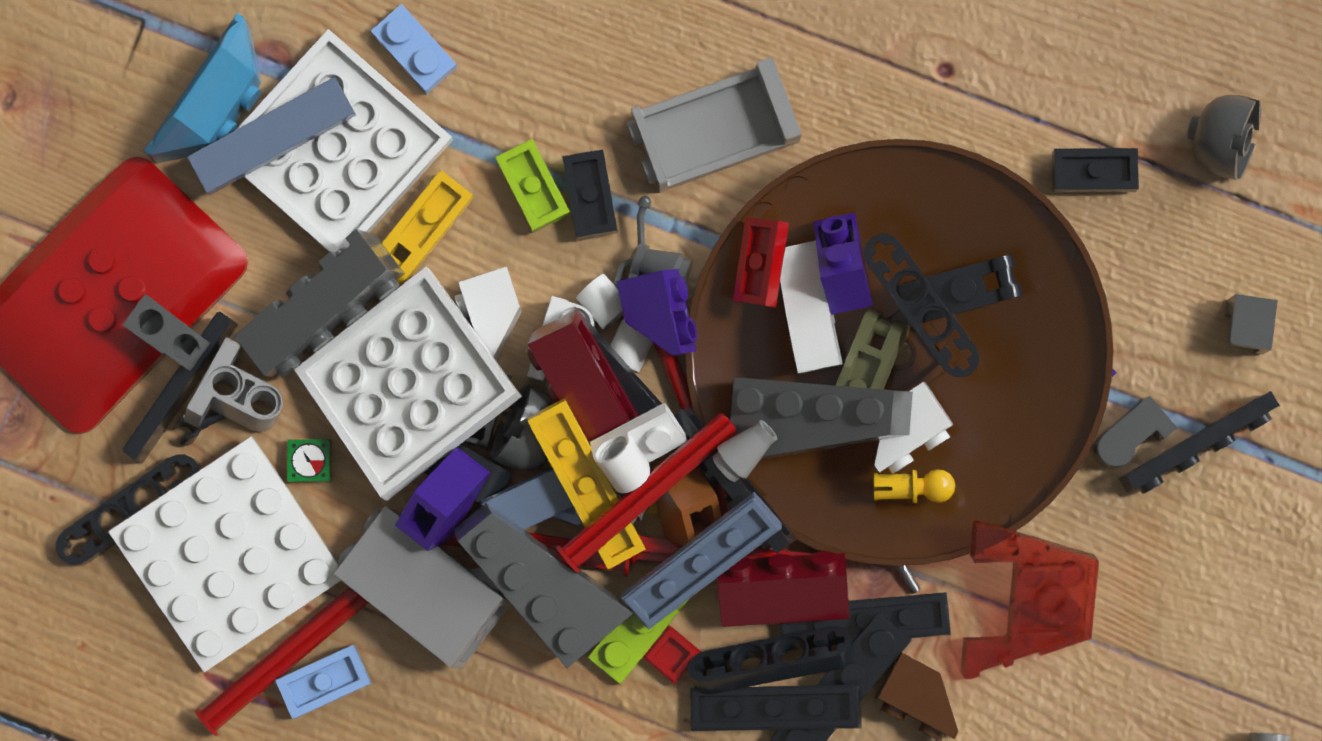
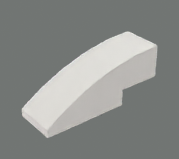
(807, 310)

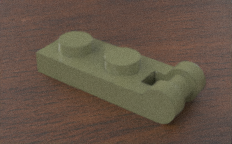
(869, 365)

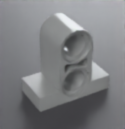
(238, 404)

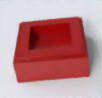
(671, 654)

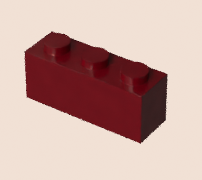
(580, 375)
(784, 590)

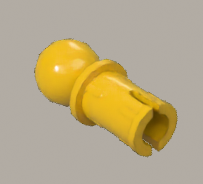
(935, 486)

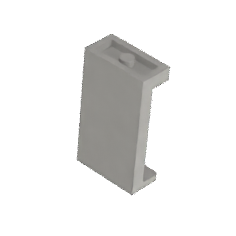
(714, 127)
(421, 589)

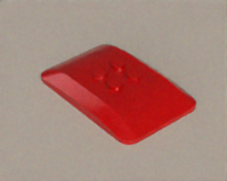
(87, 276)

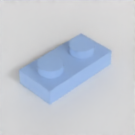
(414, 49)
(323, 681)

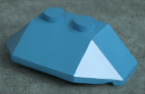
(213, 98)

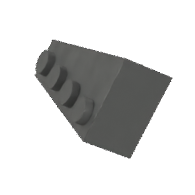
(320, 304)
(819, 415)
(561, 606)

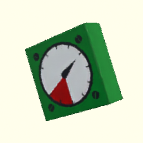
(309, 460)

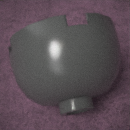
(1225, 134)
(515, 442)

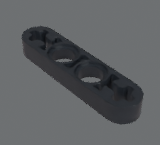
(919, 307)
(125, 504)
(771, 666)

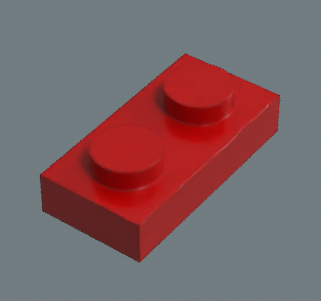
(760, 261)

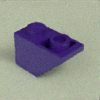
(842, 263)
(658, 310)
(442, 500)

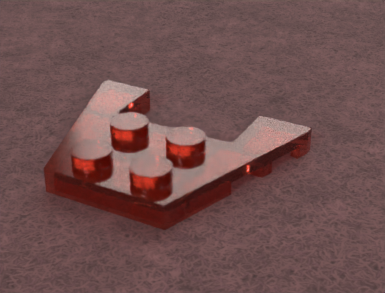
(1048, 597)

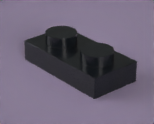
(1095, 170)
(590, 194)

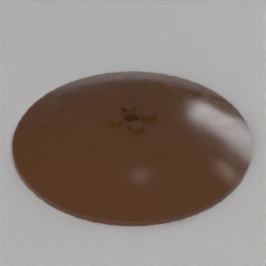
(1015, 420)

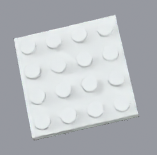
(358, 167)
(407, 383)
(227, 553)

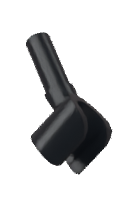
(190, 438)

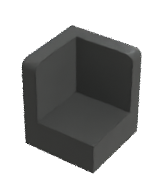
(1251, 322)

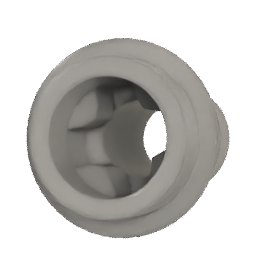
(742, 452)

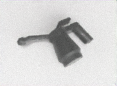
(650, 260)

